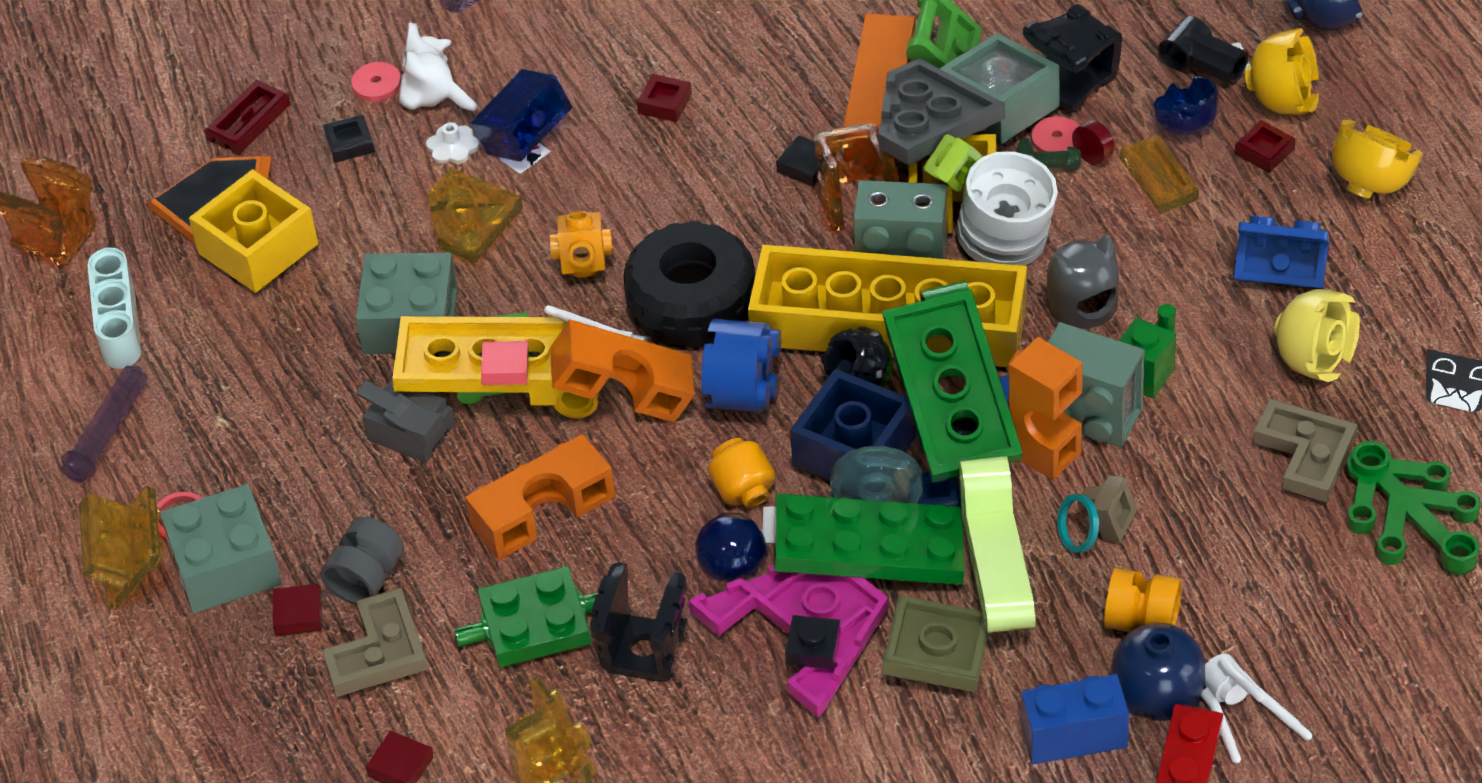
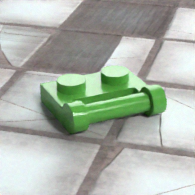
(954, 37)

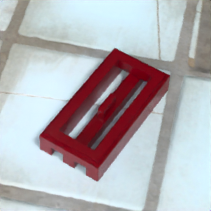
(253, 119)

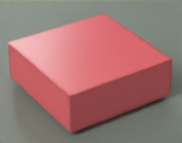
(504, 363)

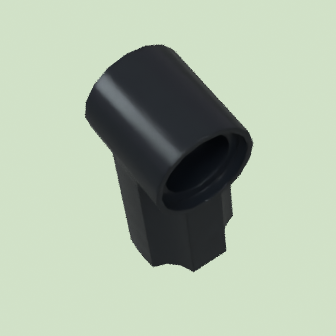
(1193, 45)

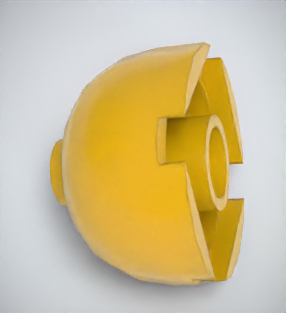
(1284, 72)
(1373, 160)

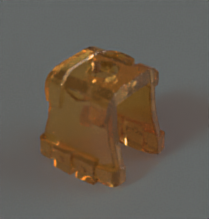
(868, 163)
(62, 207)

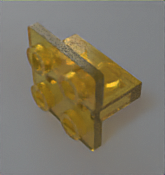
(120, 542)
(547, 743)

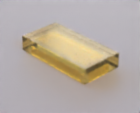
(1159, 174)

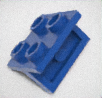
(1281, 253)

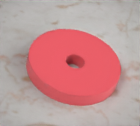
(385, 73)
(1046, 129)

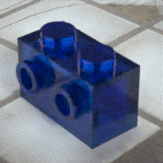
(521, 115)

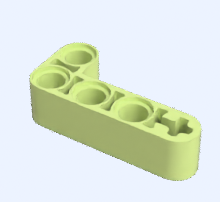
(995, 545)

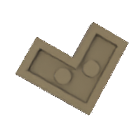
(1314, 439)
(387, 651)

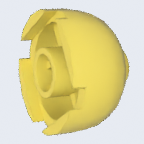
(1317, 333)

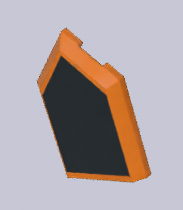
(201, 186)

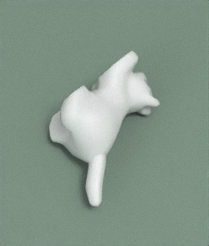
(427, 74)

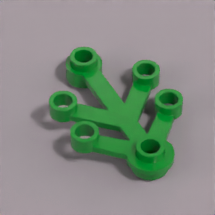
(1372, 467)

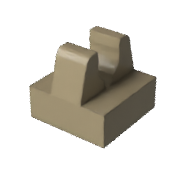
(1114, 507)

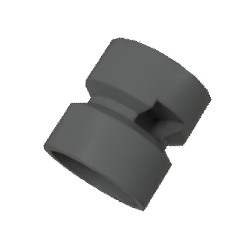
(362, 559)

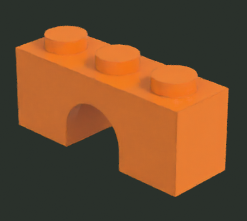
(655, 375)
(1040, 389)
(566, 475)

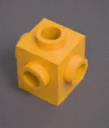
(581, 243)

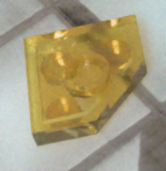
(470, 213)

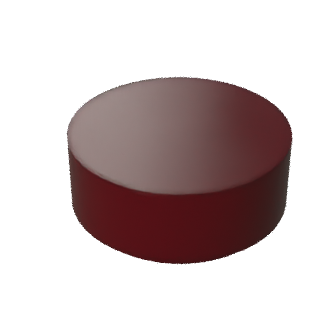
(1093, 142)

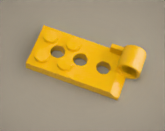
(424, 336)

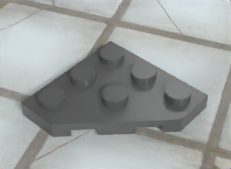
(927, 105)

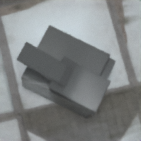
(406, 420)

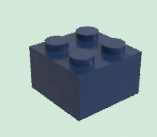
(847, 417)

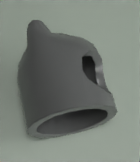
(1079, 272)

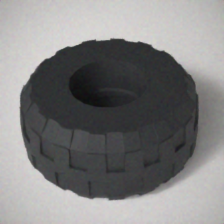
(687, 279)

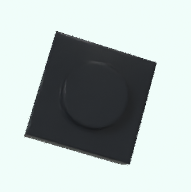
(813, 642)

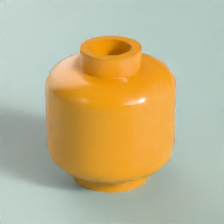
(741, 473)

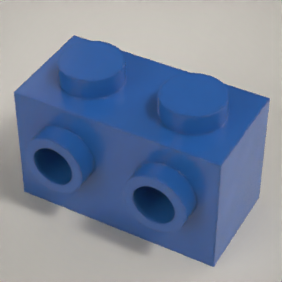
(1074, 718)

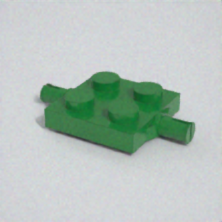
(531, 617)

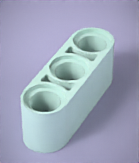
(114, 308)

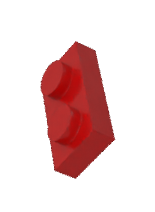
(1190, 745)

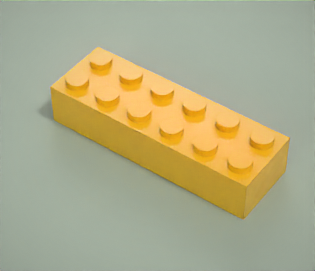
(825, 291)

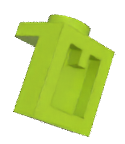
(952, 162)

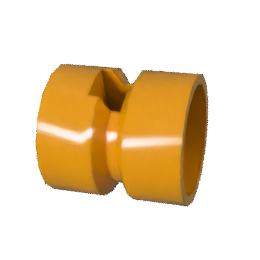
(1140, 601)

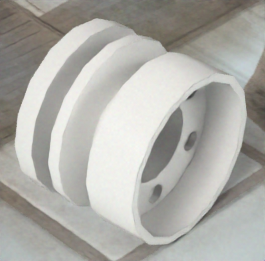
(1006, 209)

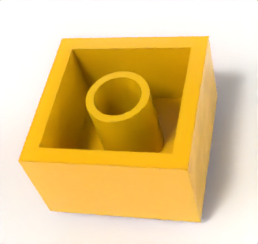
(253, 230)

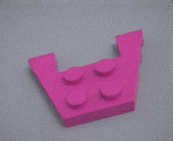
(787, 594)

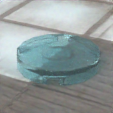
(877, 475)

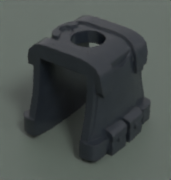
(1082, 48)
(620, 631)

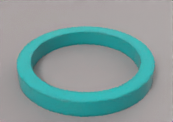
(1093, 518)

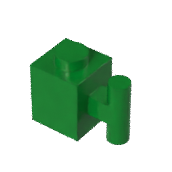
(1159, 347)

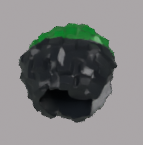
(860, 354)

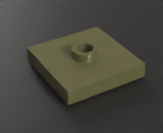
(936, 644)

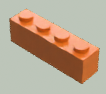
(880, 51)

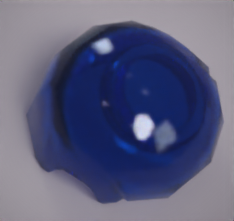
(1187, 109)
(730, 546)

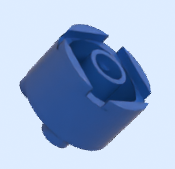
(740, 366)

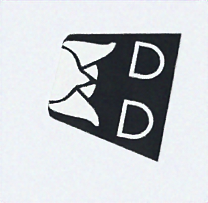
(1454, 381)

